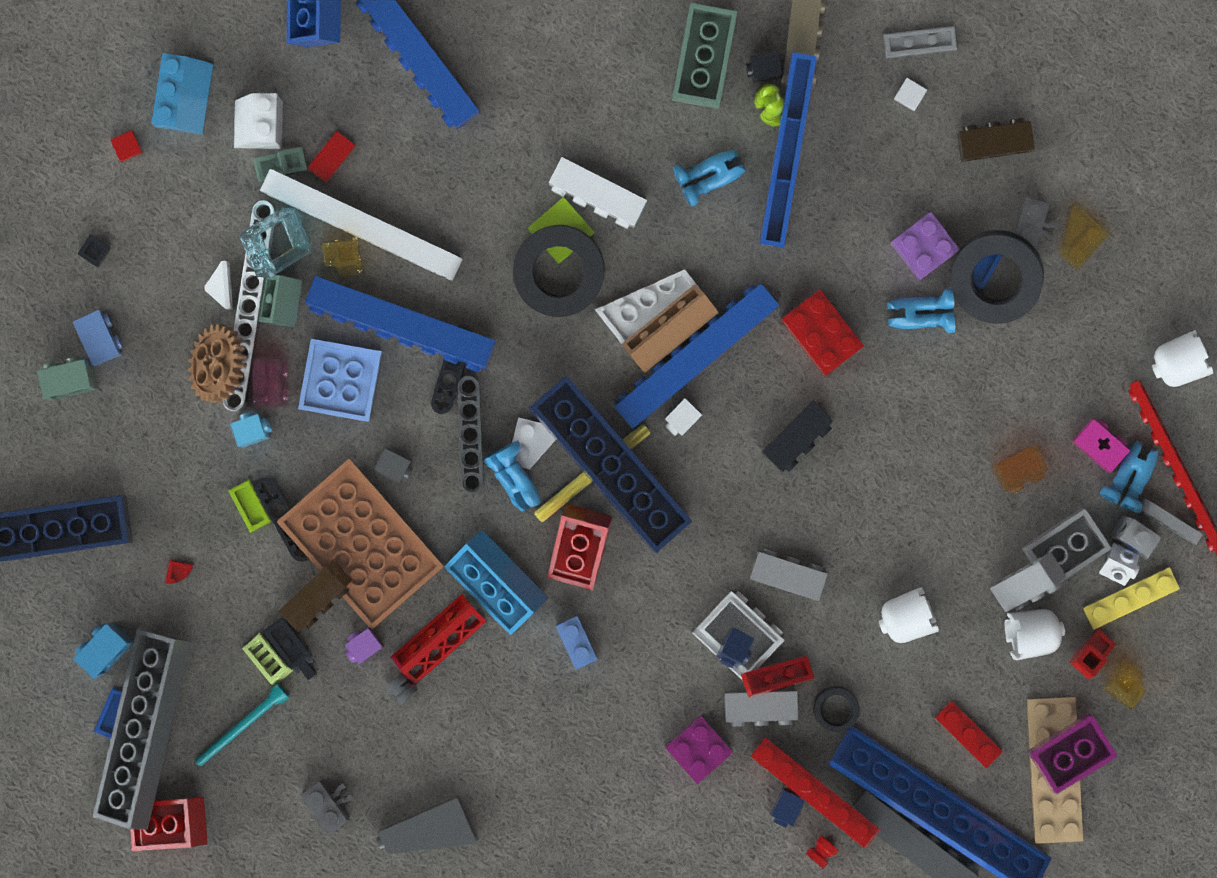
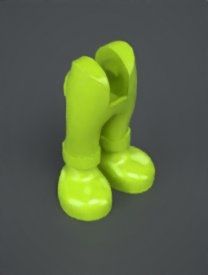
(769, 97)

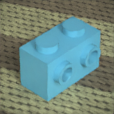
(251, 429)

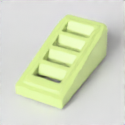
(278, 676)

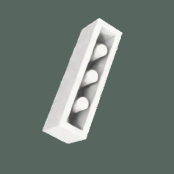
(597, 192)

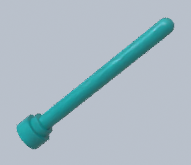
(276, 696)

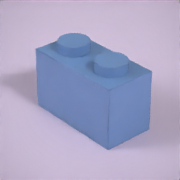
(98, 338)
(576, 642)

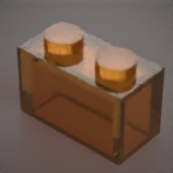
(1019, 469)

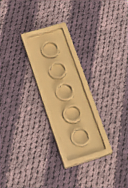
(1060, 815)

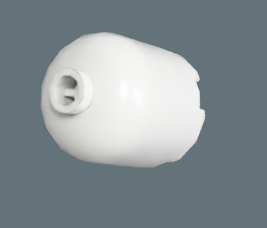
(1181, 360)
(908, 617)
(1033, 633)

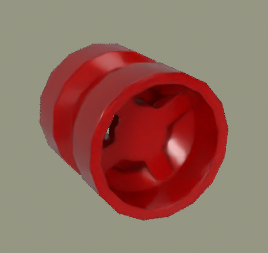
(823, 850)

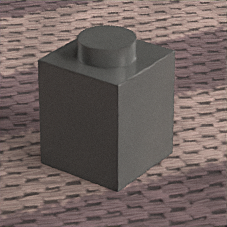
(394, 466)

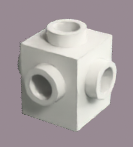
(1120, 564)

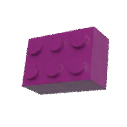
(1072, 753)

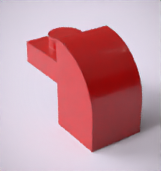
(1092, 654)

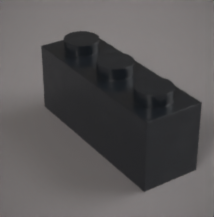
(798, 437)

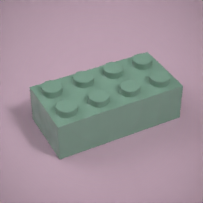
(704, 56)

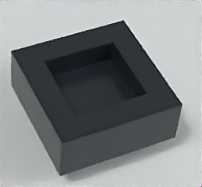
(94, 251)

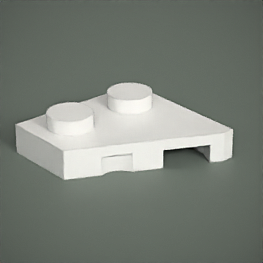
(533, 440)

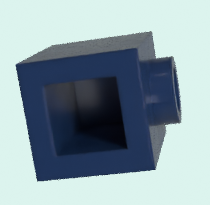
(735, 648)

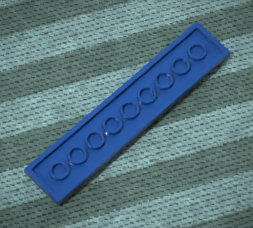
(937, 808)

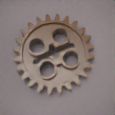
(216, 363)

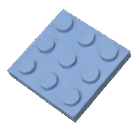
(340, 380)

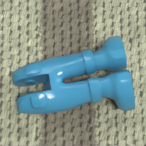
(712, 164)
(917, 321)
(1143, 473)
(512, 476)

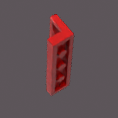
(435, 636)

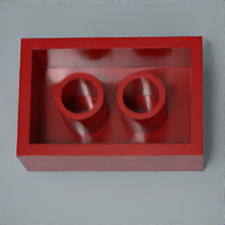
(822, 333)

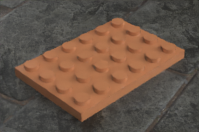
(366, 537)

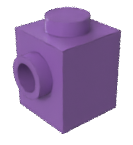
(362, 645)

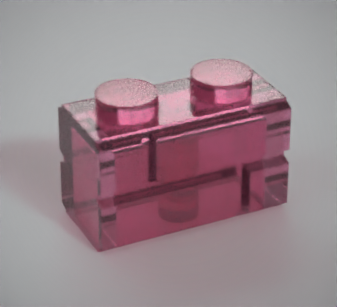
(269, 383)

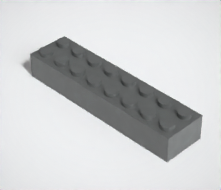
(142, 729)

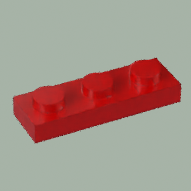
(777, 676)
(968, 734)

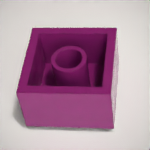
(698, 749)

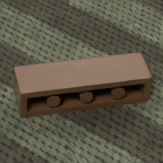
(670, 328)

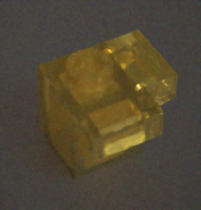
(343, 255)
(1125, 684)

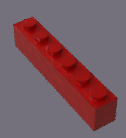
(815, 793)

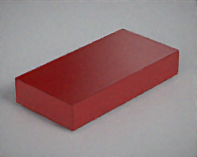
(331, 157)

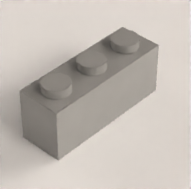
(788, 574)
(1029, 583)
(762, 708)

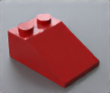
(579, 546)
(173, 825)

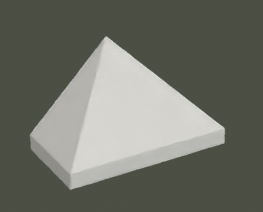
(220, 285)

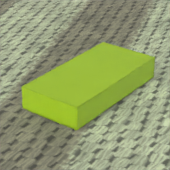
(249, 506)

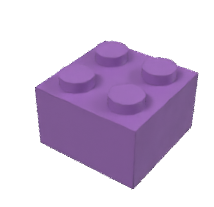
(925, 246)

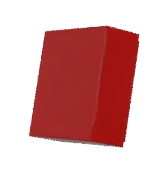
(126, 146)

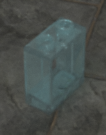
(257, 250)

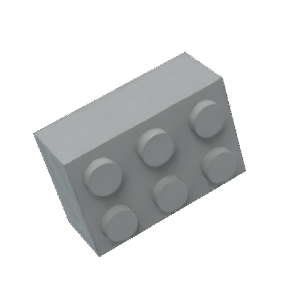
(1072, 542)

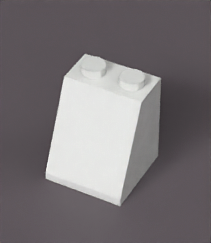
(258, 121)

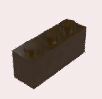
(995, 140)
(316, 596)

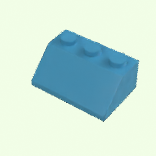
(182, 93)

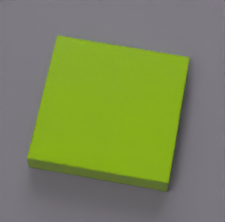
(561, 214)

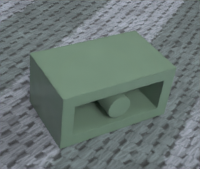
(280, 301)

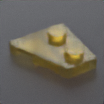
(1081, 238)

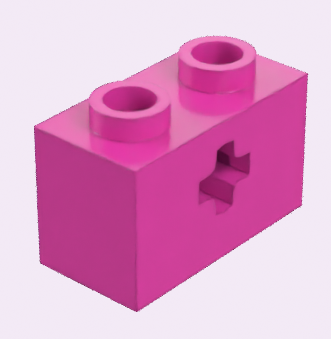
(1088, 442)

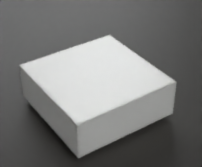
(910, 94)

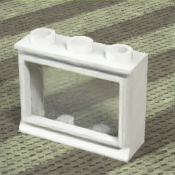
(735, 613)

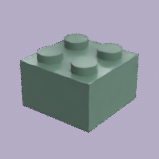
(67, 379)

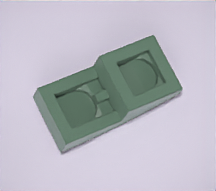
(284, 162)

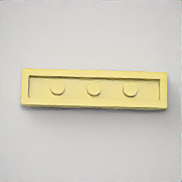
(1131, 598)

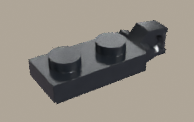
(290, 648)

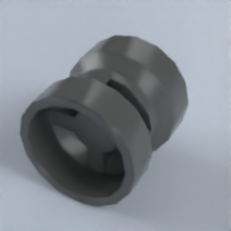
(401, 688)

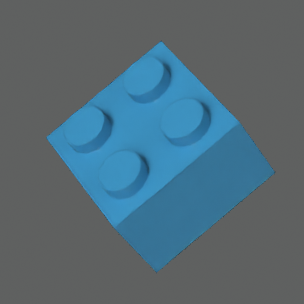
(103, 649)

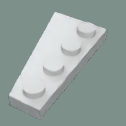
(635, 310)

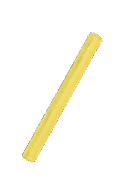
(582, 480)

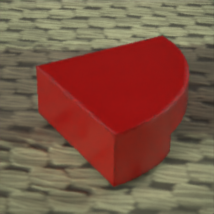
(177, 571)

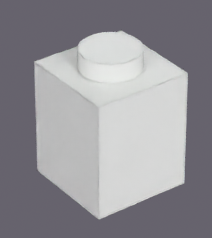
(682, 418)

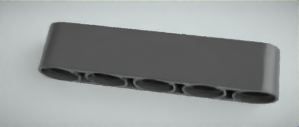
(465, 423)

